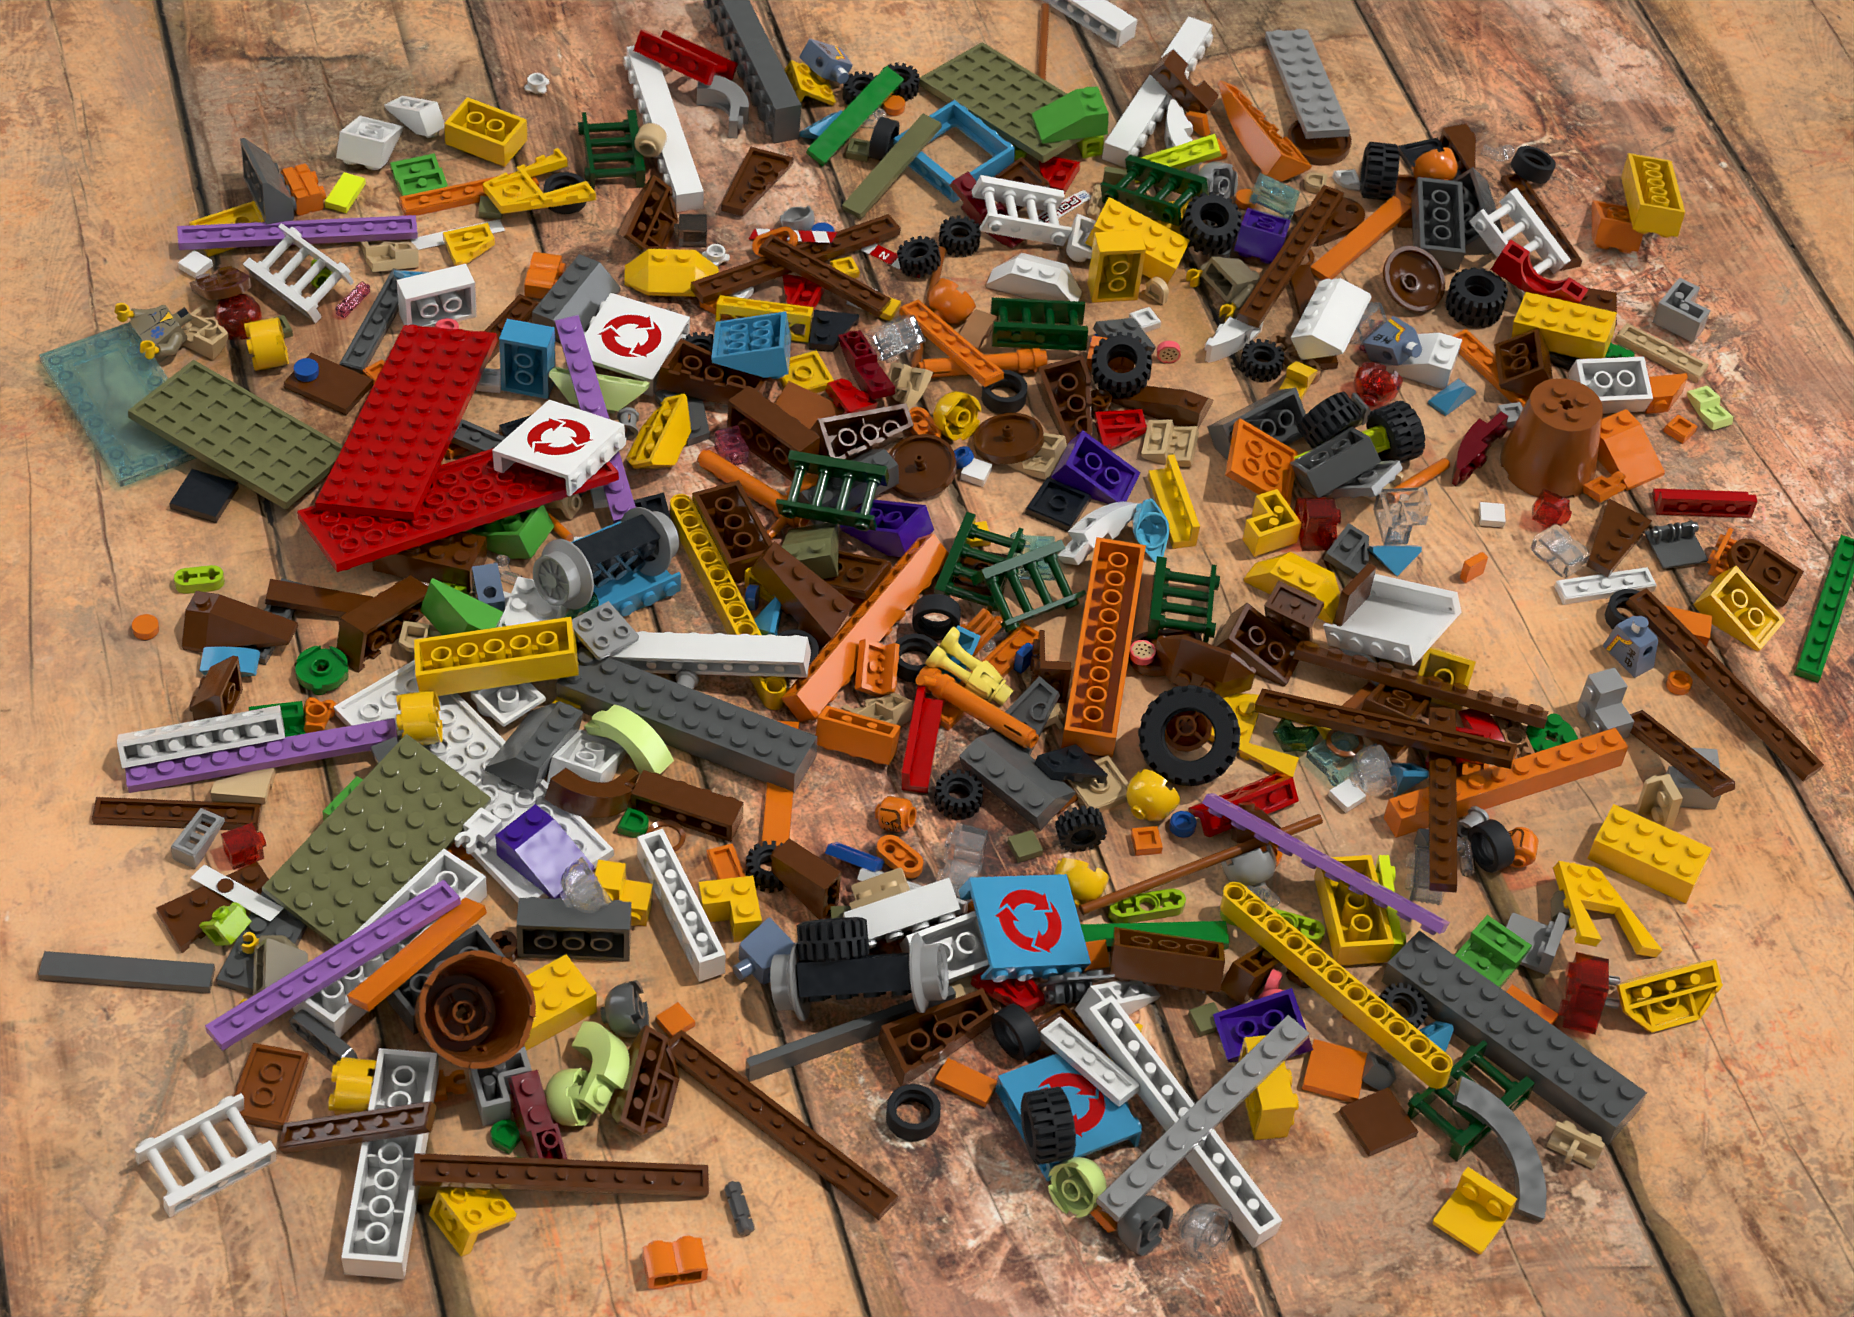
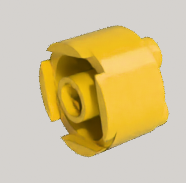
(266, 343)
(420, 717)
(353, 1085)

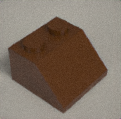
(218, 690)

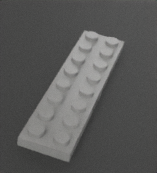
(1307, 84)

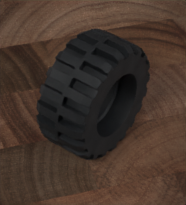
(1153, 729)

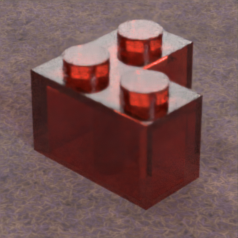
(1318, 521)
(1586, 991)

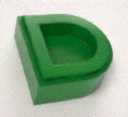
(633, 823)
(505, 1135)

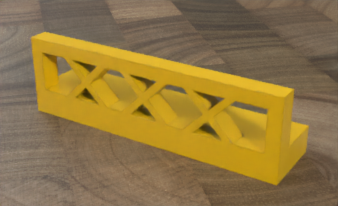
(748, 307)
(1175, 503)

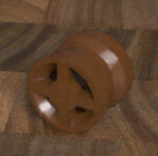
(1100, 401)
(509, 943)

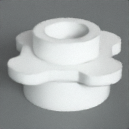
(537, 83)
(716, 254)

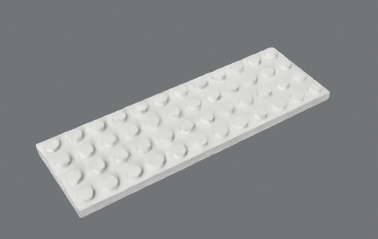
(468, 748)

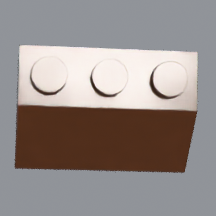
(1523, 362)

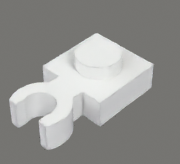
(478, 827)

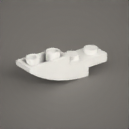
(1178, 130)
(1230, 339)
(1101, 523)

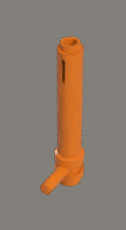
(1019, 361)
(753, 487)
(945, 688)

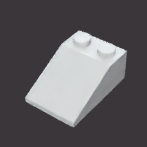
(368, 142)
(1434, 363)
(588, 757)

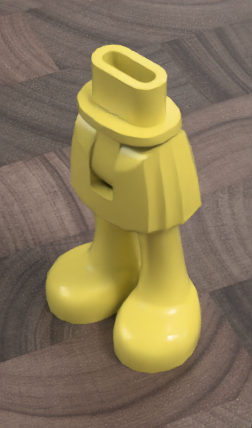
(984, 679)

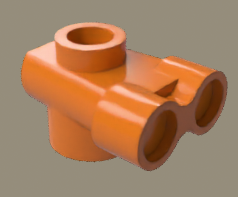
(317, 714)

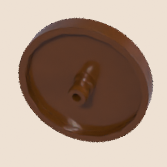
(1320, 150)
(1008, 438)
(924, 465)

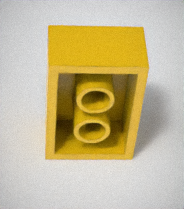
(485, 131)
(1116, 266)
(560, 999)
(1272, 1102)

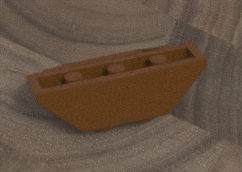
(651, 216)
(1203, 665)
(650, 1086)

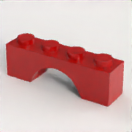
(1515, 267)

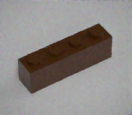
(687, 805)

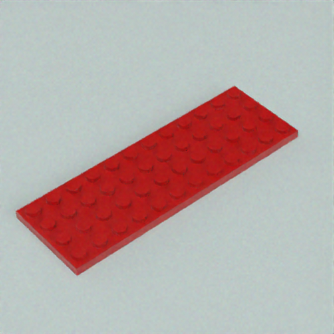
(407, 423)
(459, 499)

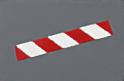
(803, 236)

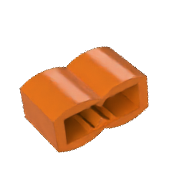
(543, 274)
(674, 1262)

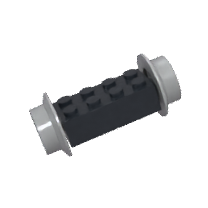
(638, 543)
(916, 972)

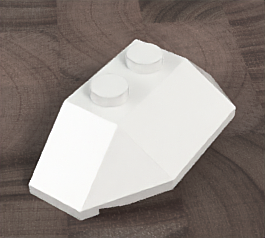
(1035, 279)

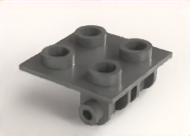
(1676, 544)
(1070, 986)

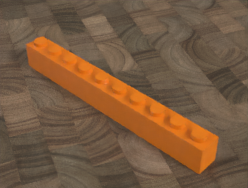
(871, 621)
(1526, 777)

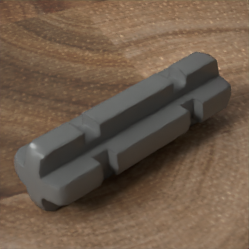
(739, 1208)

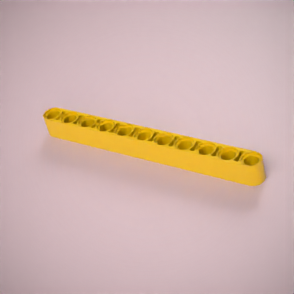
(720, 588)
(1336, 985)

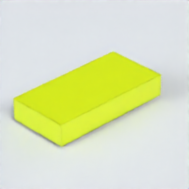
(345, 192)

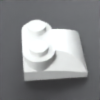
(1076, 246)
(507, 702)

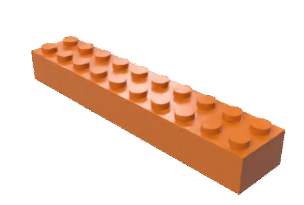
(1104, 647)

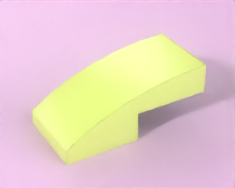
(1708, 407)

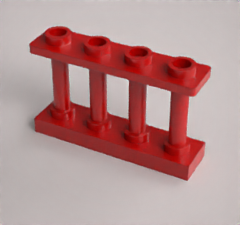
(684, 56)

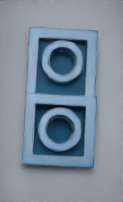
(247, 659)

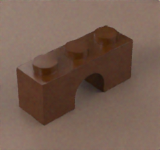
(1171, 76)

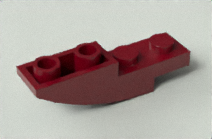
(976, 208)
(864, 365)
(1475, 446)
(534, 1119)

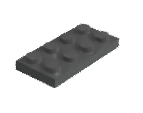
(239, 966)

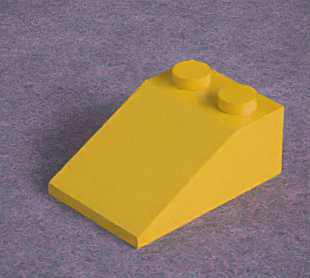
(1739, 609)

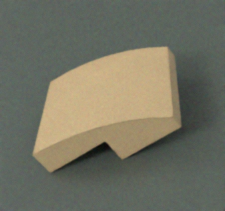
(1165, 440)

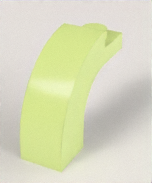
(634, 736)
(608, 1066)

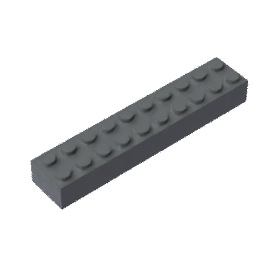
(758, 67)
(694, 720)
(1517, 1038)

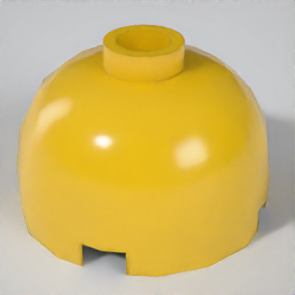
(957, 415)
(1150, 797)
(1084, 882)

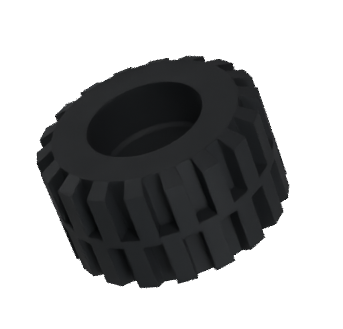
(1379, 170)
(1214, 209)
(1476, 297)
(1125, 347)
(1329, 419)
(1403, 431)
(832, 939)
(1048, 1125)

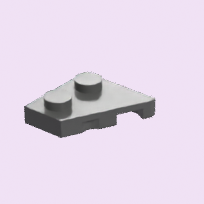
(1125, 325)
(1349, 551)

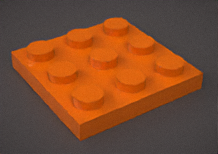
(1260, 461)

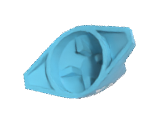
(1151, 528)

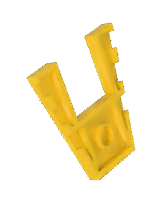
(520, 193)
(1272, 760)
(1589, 889)

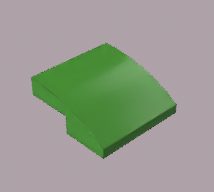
(418, 174)
(1494, 951)

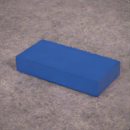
(854, 856)

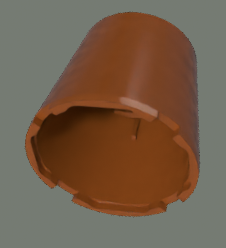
(1555, 439)
(496, 1007)

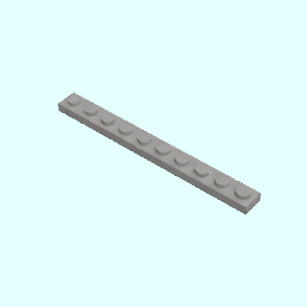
(1202, 1118)

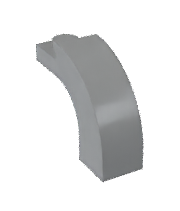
(728, 97)

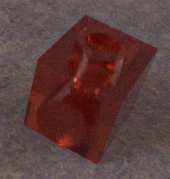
(1551, 509)
(243, 845)

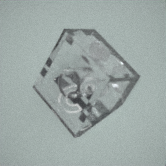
(895, 337)

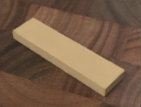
(1661, 352)

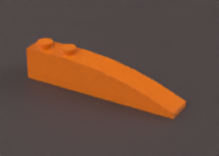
(1267, 149)

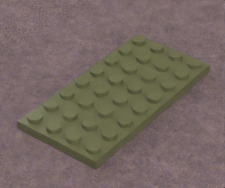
(999, 95)
(238, 433)
(375, 841)

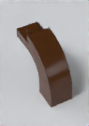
(591, 798)

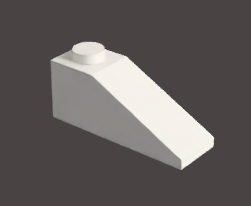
(418, 115)
(1129, 995)

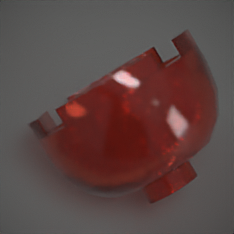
(236, 311)
(1376, 384)

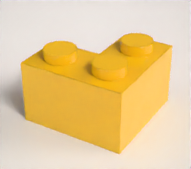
(1272, 524)
(640, 894)
(733, 901)

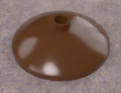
(1420, 273)

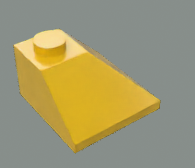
(1448, 667)

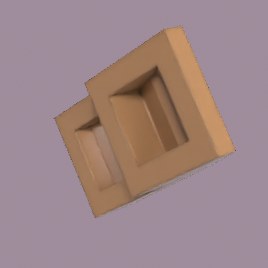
(978, 327)

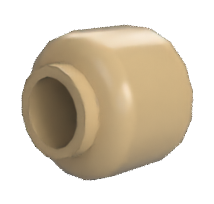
(650, 140)

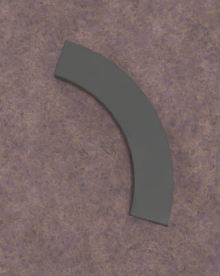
(1515, 1142)

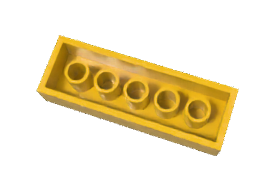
(1652, 195)
(496, 657)

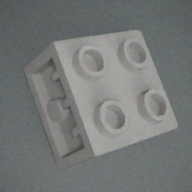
(603, 631)
(1542, 937)

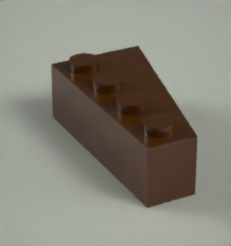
(692, 373)
(858, 432)
(802, 593)
(379, 621)
(927, 1038)

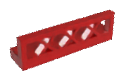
(1704, 503)
(921, 742)
(1267, 793)

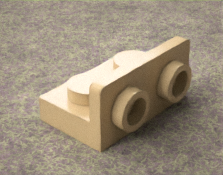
(1661, 799)
(879, 888)

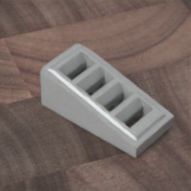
(192, 854)

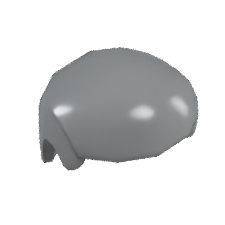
(798, 218)

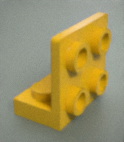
(808, 83)
(1475, 1211)
(467, 1212)

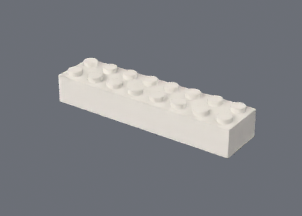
(331, 1004)
(383, 1190)

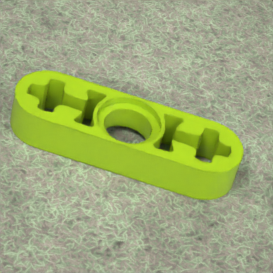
(1156, 898)

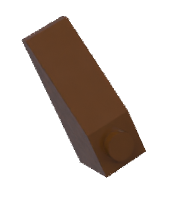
(1462, 143)
(1249, 974)

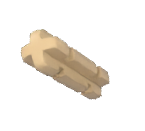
(1095, 203)

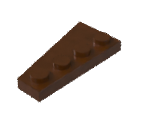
(754, 178)
(1616, 537)
(188, 911)

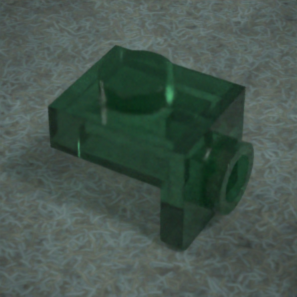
(1295, 738)

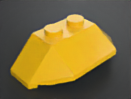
(667, 271)
(662, 435)
(1300, 575)
(1670, 995)

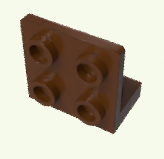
(1293, 611)
(1053, 672)

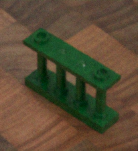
(630, 126)
(1156, 175)
(1037, 335)
(829, 467)
(962, 549)
(1029, 562)
(1159, 606)
(1465, 1140)

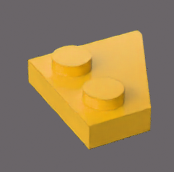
(468, 242)

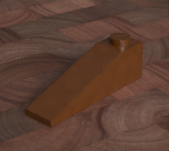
(1067, 395)
(1168, 404)
(225, 622)

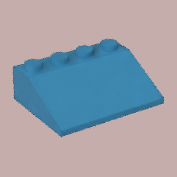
(754, 344)

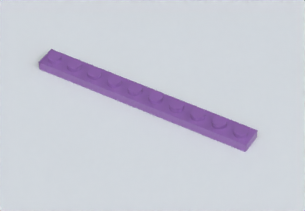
(311, 230)
(591, 400)
(261, 755)
(1334, 869)
(332, 965)

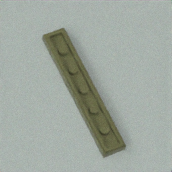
(891, 166)

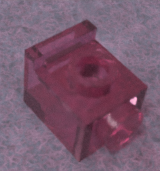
(731, 445)

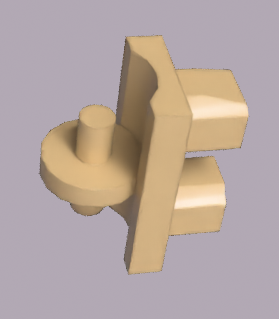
(1575, 1144)

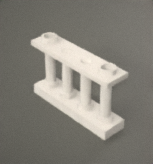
(1023, 195)
(1527, 223)
(293, 294)
(205, 1183)

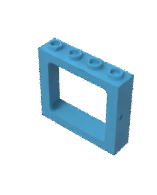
(958, 116)

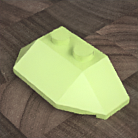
(615, 390)

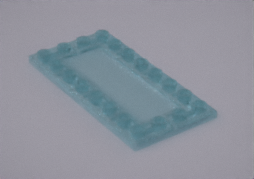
(100, 384)

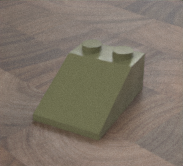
(815, 547)

